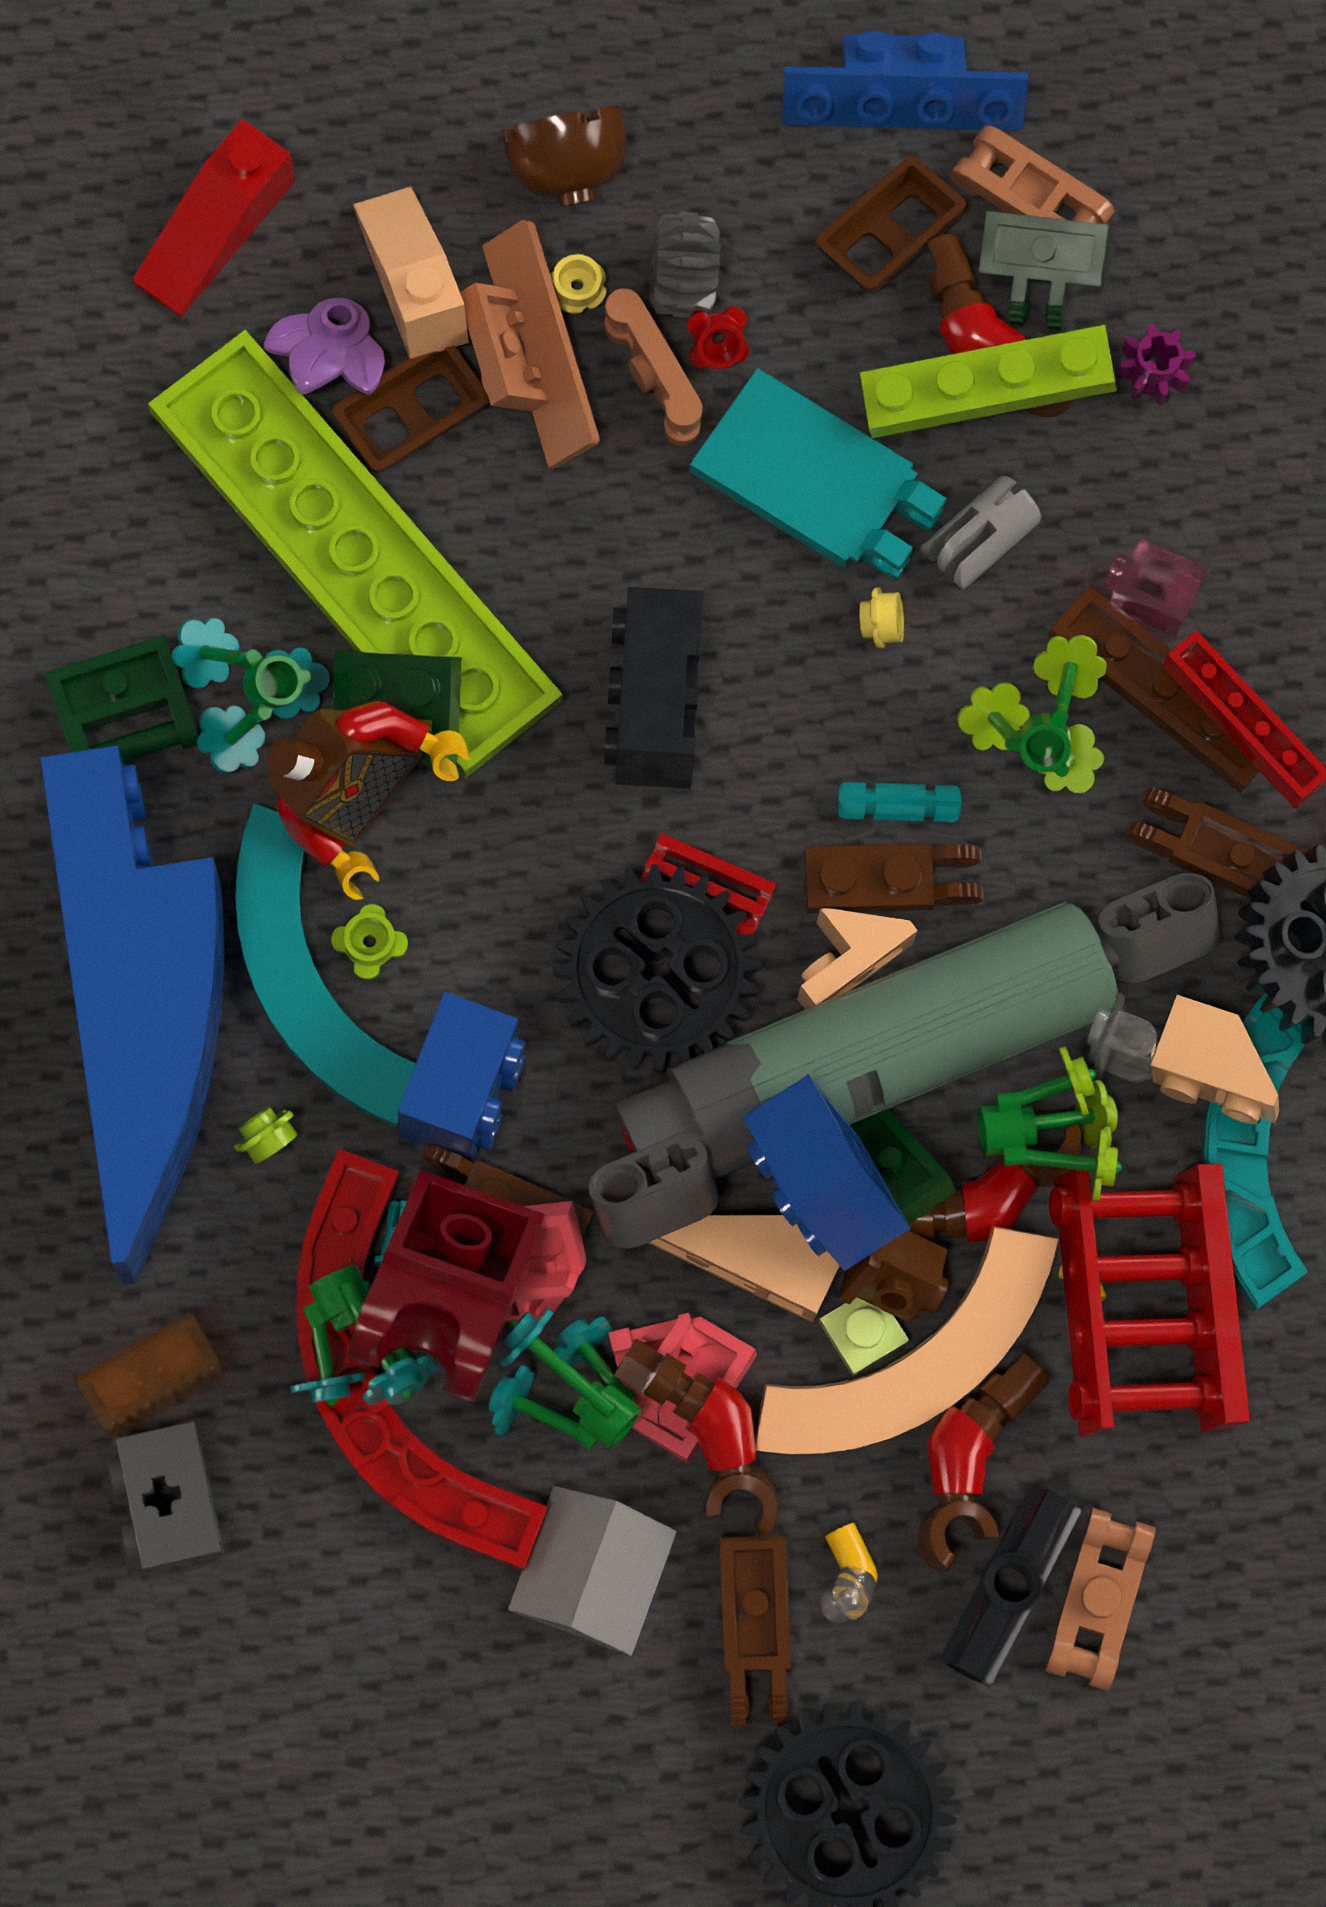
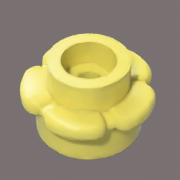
(581, 269)
(882, 618)

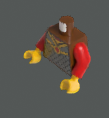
(343, 774)

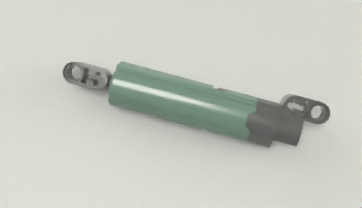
(892, 1043)

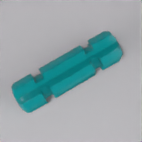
(899, 802)

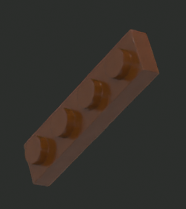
(1137, 675)

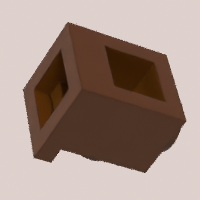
(899, 1277)

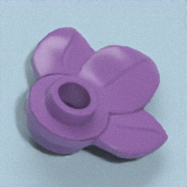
(325, 350)

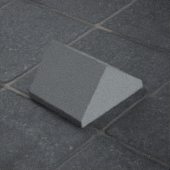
(593, 1569)

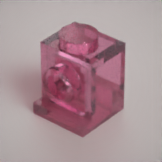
(1169, 573)

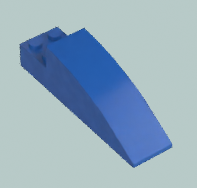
(143, 985)

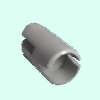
(982, 532)

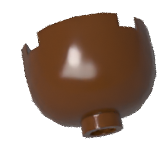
(568, 153)

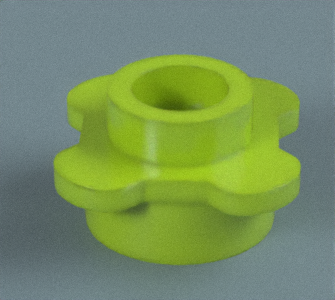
(369, 923)
(265, 1134)

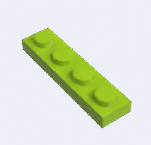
(988, 381)

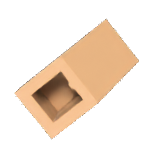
(1213, 1059)

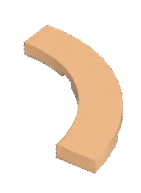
(927, 1377)

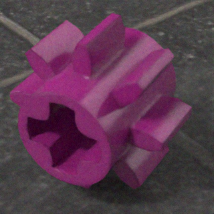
(1144, 374)

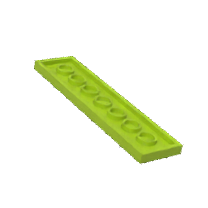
(348, 538)

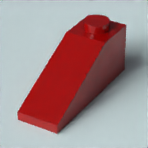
(215, 217)

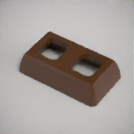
(872, 218)
(397, 393)

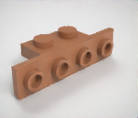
(526, 345)

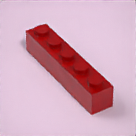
(1245, 719)

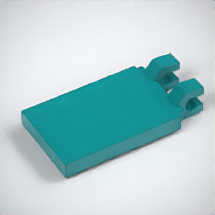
(815, 476)

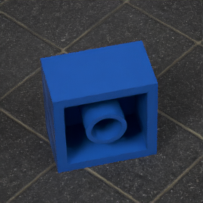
(460, 1076)
(823, 1174)

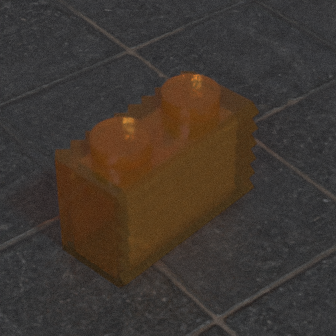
(150, 1376)

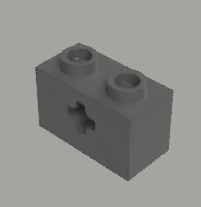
(192, 1530)

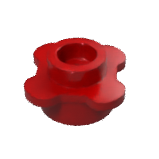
(719, 354)

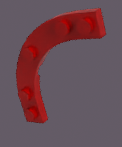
(373, 1435)

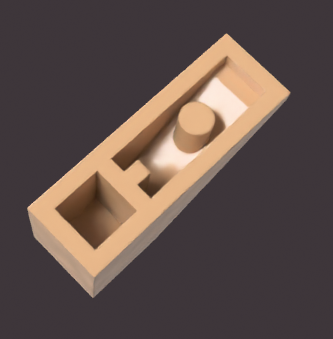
(413, 272)
(758, 1256)

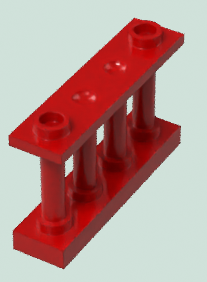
(1201, 1265)

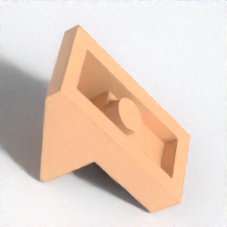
(865, 947)

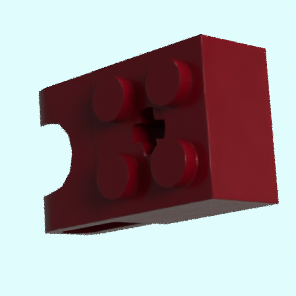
(447, 1280)

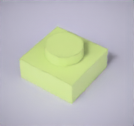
(862, 1334)

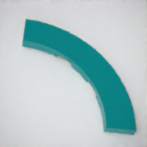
(289, 984)
(1259, 1246)

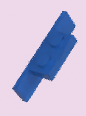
(903, 85)

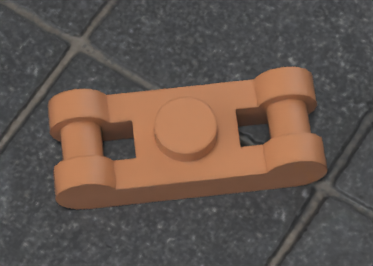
(1030, 184)
(654, 365)
(1099, 1599)

